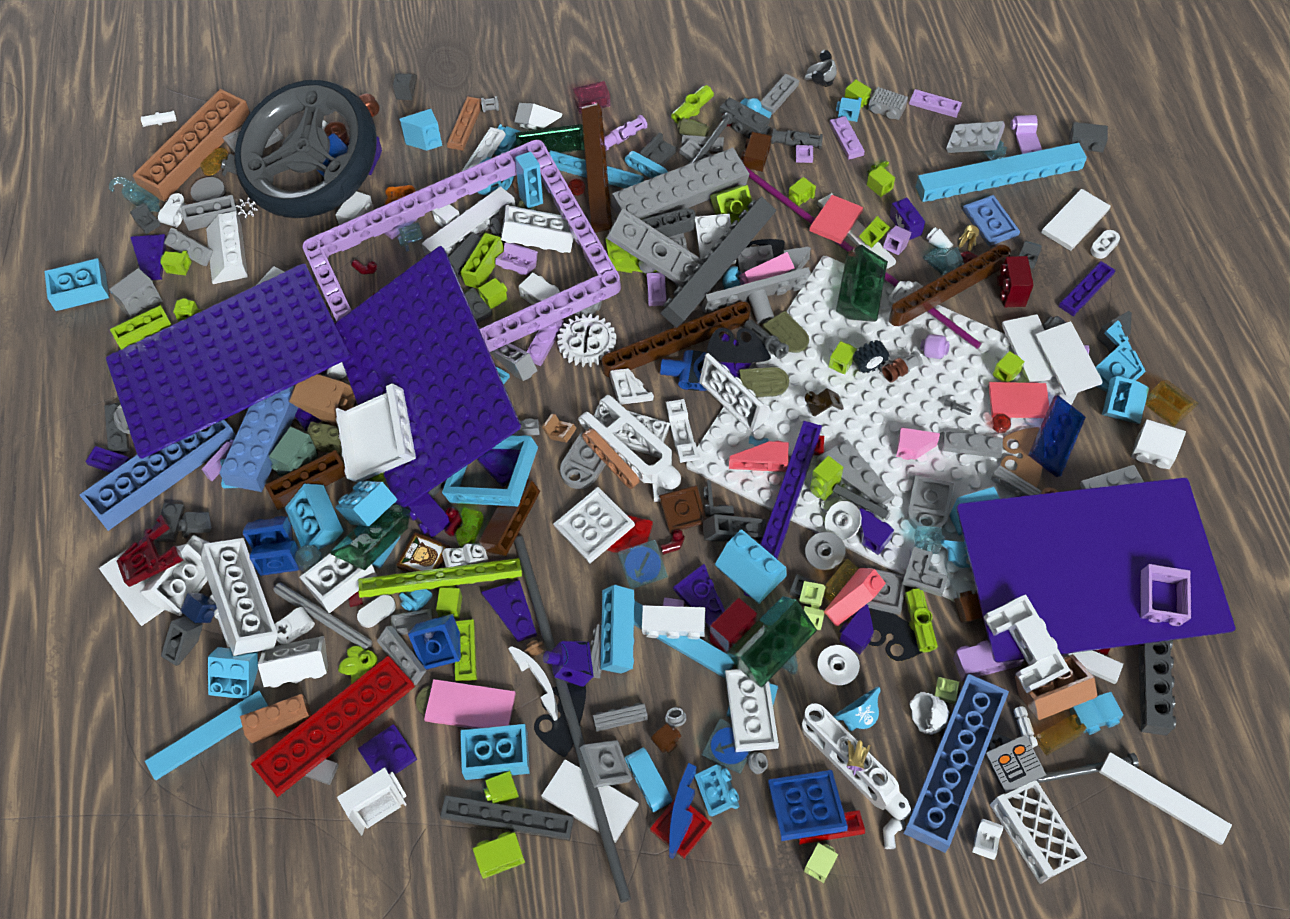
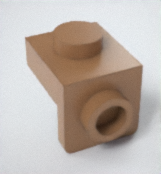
(557, 429)

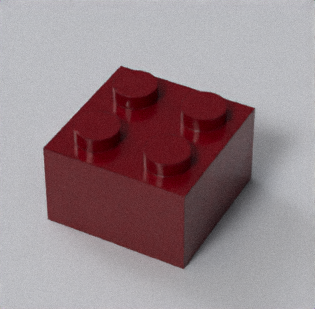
(1015, 281)
(732, 625)

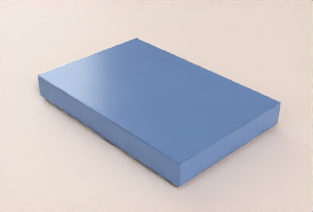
(991, 220)

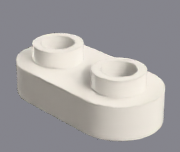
(1105, 244)

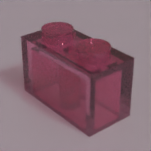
(592, 94)

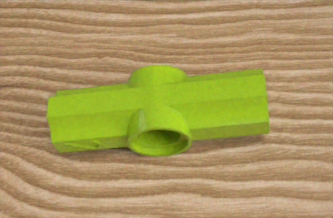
(692, 104)
(923, 631)

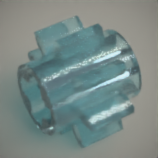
(997, 154)

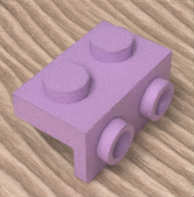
(517, 258)

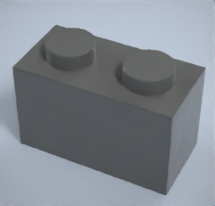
(1089, 136)

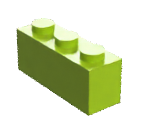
(482, 261)
(140, 327)

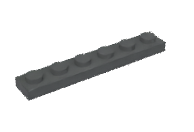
(507, 817)

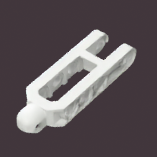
(662, 471)
(830, 739)

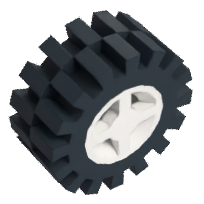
(871, 356)

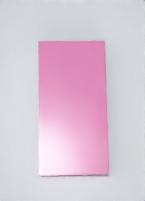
(469, 705)

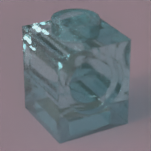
(933, 533)

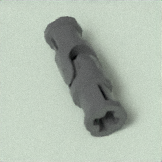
(800, 138)

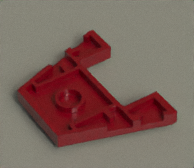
(142, 559)

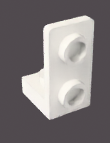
(903, 289)

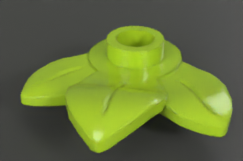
(355, 663)

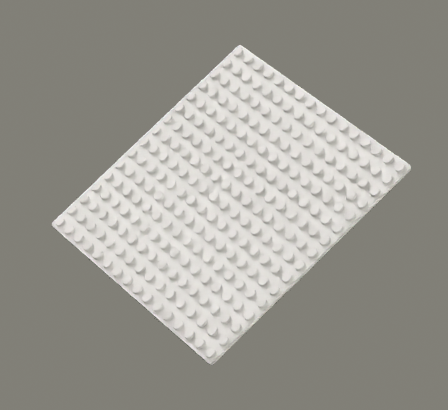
(874, 417)

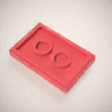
(836, 219)
(1018, 399)

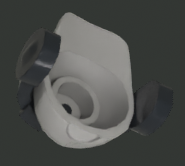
(823, 72)

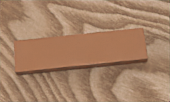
(464, 123)

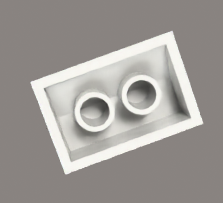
(334, 581)
(172, 585)
(293, 662)

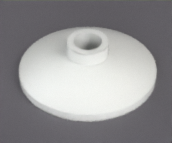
(838, 514)
(839, 656)

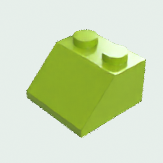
(732, 201)

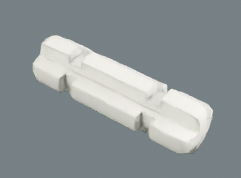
(1025, 725)

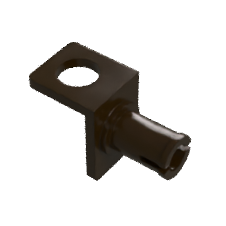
(823, 401)

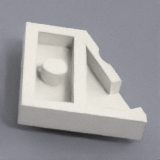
(628, 388)

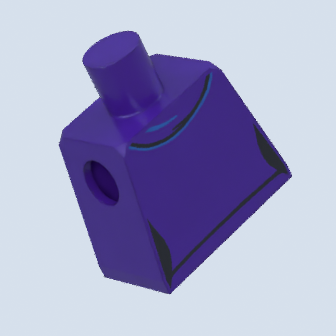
(571, 662)

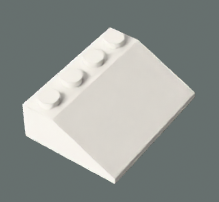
(733, 394)

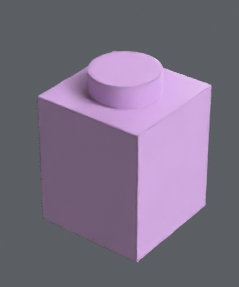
(897, 240)

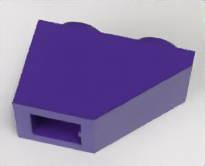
(874, 532)
(859, 631)

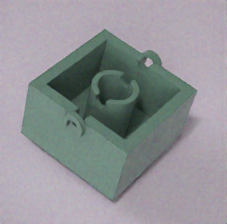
(292, 452)

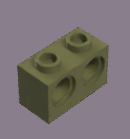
(325, 437)

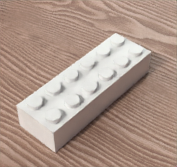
(238, 596)

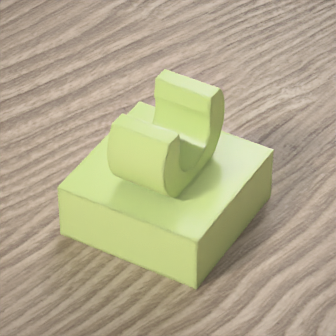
(812, 593)
(815, 615)
(946, 690)

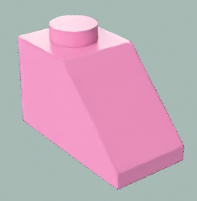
(915, 443)

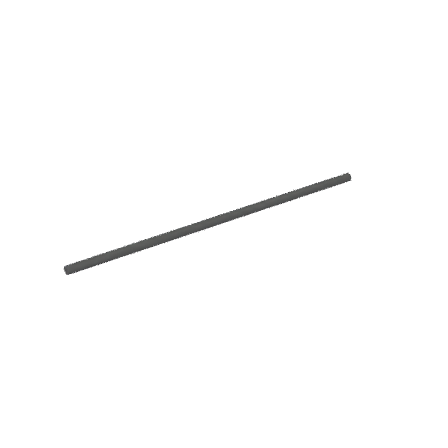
(576, 734)

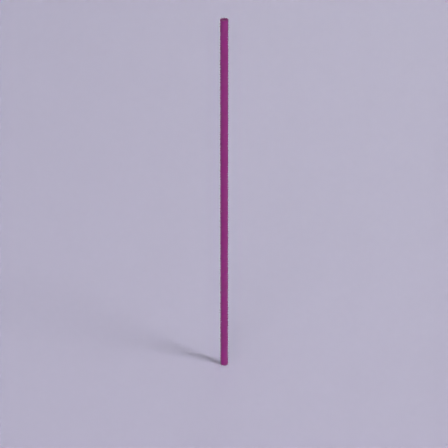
(935, 313)

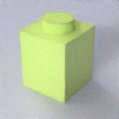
(821, 862)

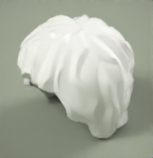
(929, 713)

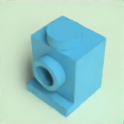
(849, 108)

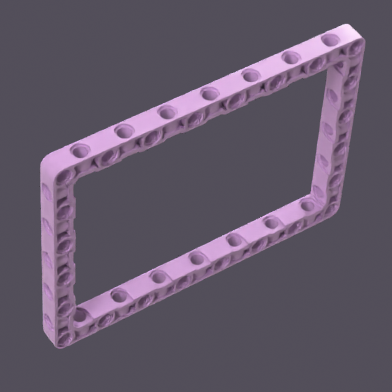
(448, 191)

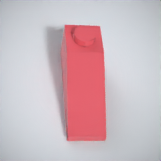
(764, 457)
(855, 594)

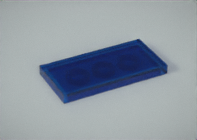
(1057, 436)

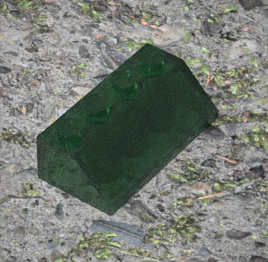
(557, 139)
(861, 285)
(368, 543)
(772, 640)

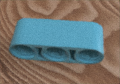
(648, 779)

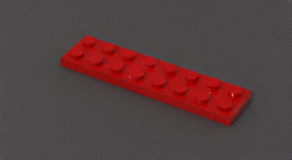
(332, 726)

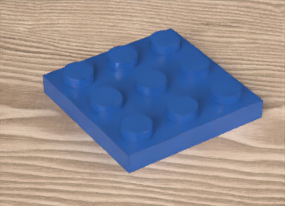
(807, 805)

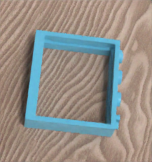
(490, 496)

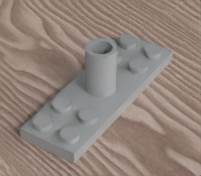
(652, 248)
(757, 293)

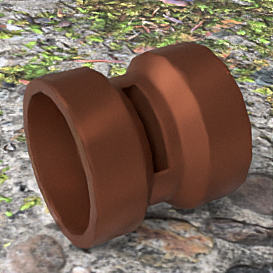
(894, 370)

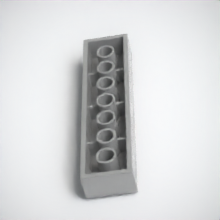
(682, 186)

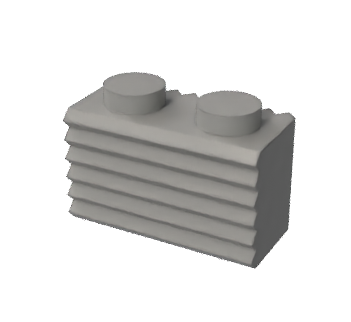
(888, 103)

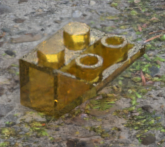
(1170, 402)

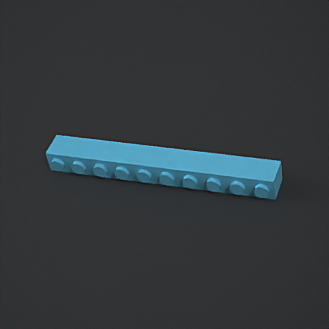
(1000, 172)

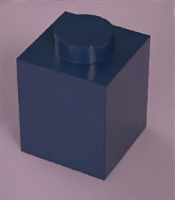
(198, 608)

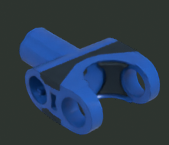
(687, 370)

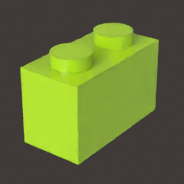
(825, 478)
(498, 854)

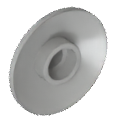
(825, 542)

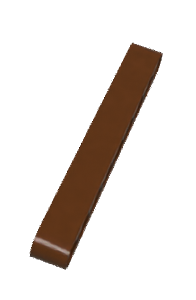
(596, 168)
(948, 285)
(676, 338)

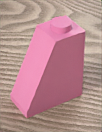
(773, 267)

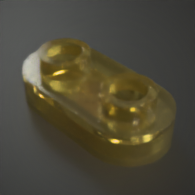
(212, 163)

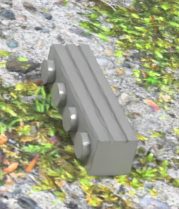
(701, 140)
(1013, 483)
(596, 652)
(620, 717)

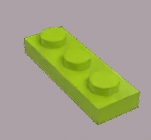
(466, 668)

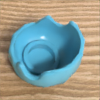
(730, 277)

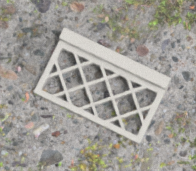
(1025, 842)

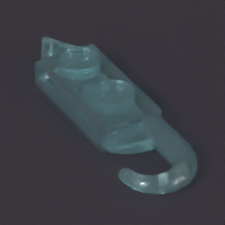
(136, 194)

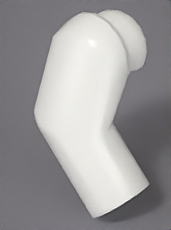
(890, 830)

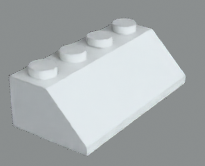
(536, 229)
(227, 243)

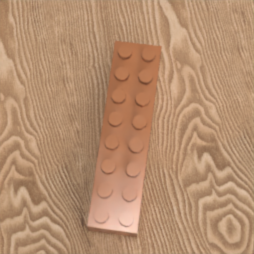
(191, 145)

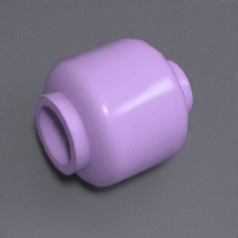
(935, 346)

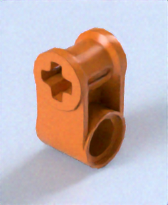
(398, 192)

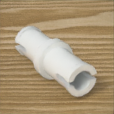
(158, 118)

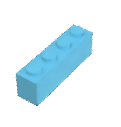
(617, 629)

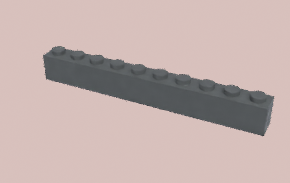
(717, 262)

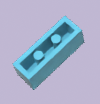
(529, 180)

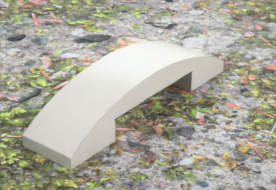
(681, 431)
(525, 661)

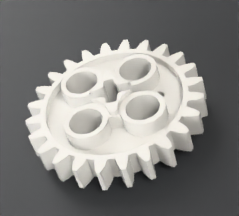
(574, 336)

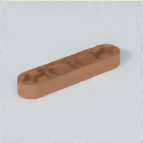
(610, 458)

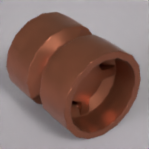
(339, 129)

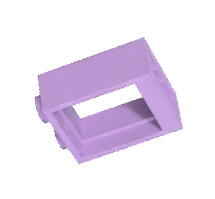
(1168, 575)

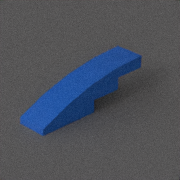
(681, 817)

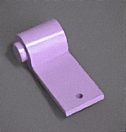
(1025, 133)

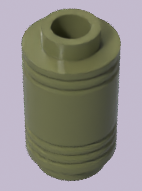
(692, 128)

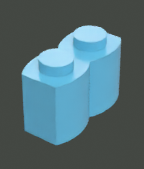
(1097, 713)

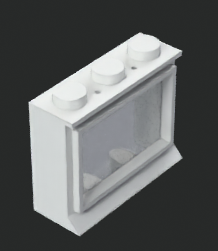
(372, 799)

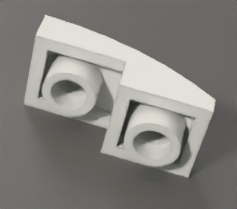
(464, 556)

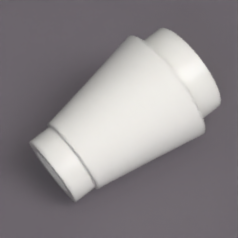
(939, 239)

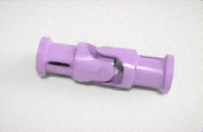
(623, 132)

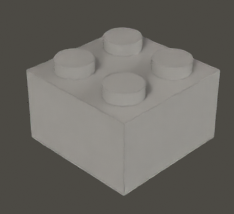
(135, 294)

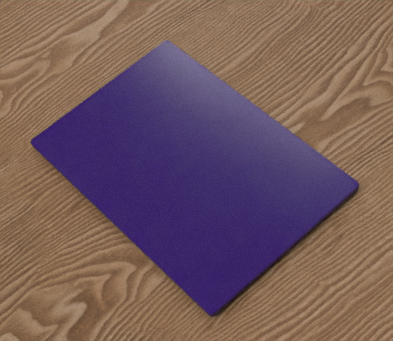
(429, 345)
(224, 360)
(1084, 559)

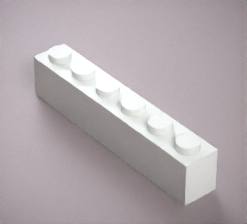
(473, 220)

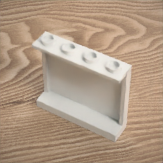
(375, 435)

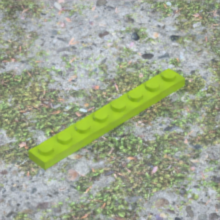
(439, 577)

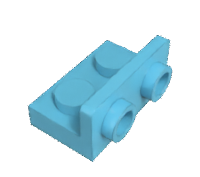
(717, 790)

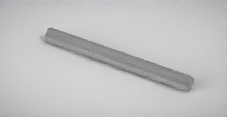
(323, 616)

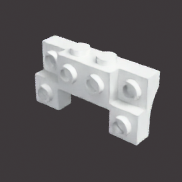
(1032, 639)

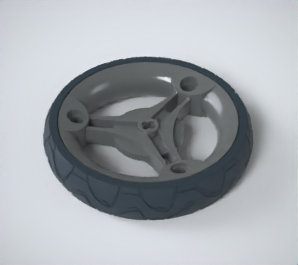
(305, 148)

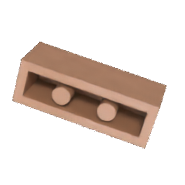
(275, 718)

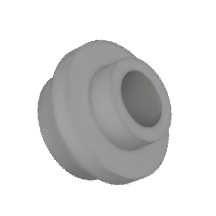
(675, 717)
(757, 762)

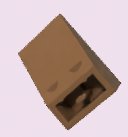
(322, 396)

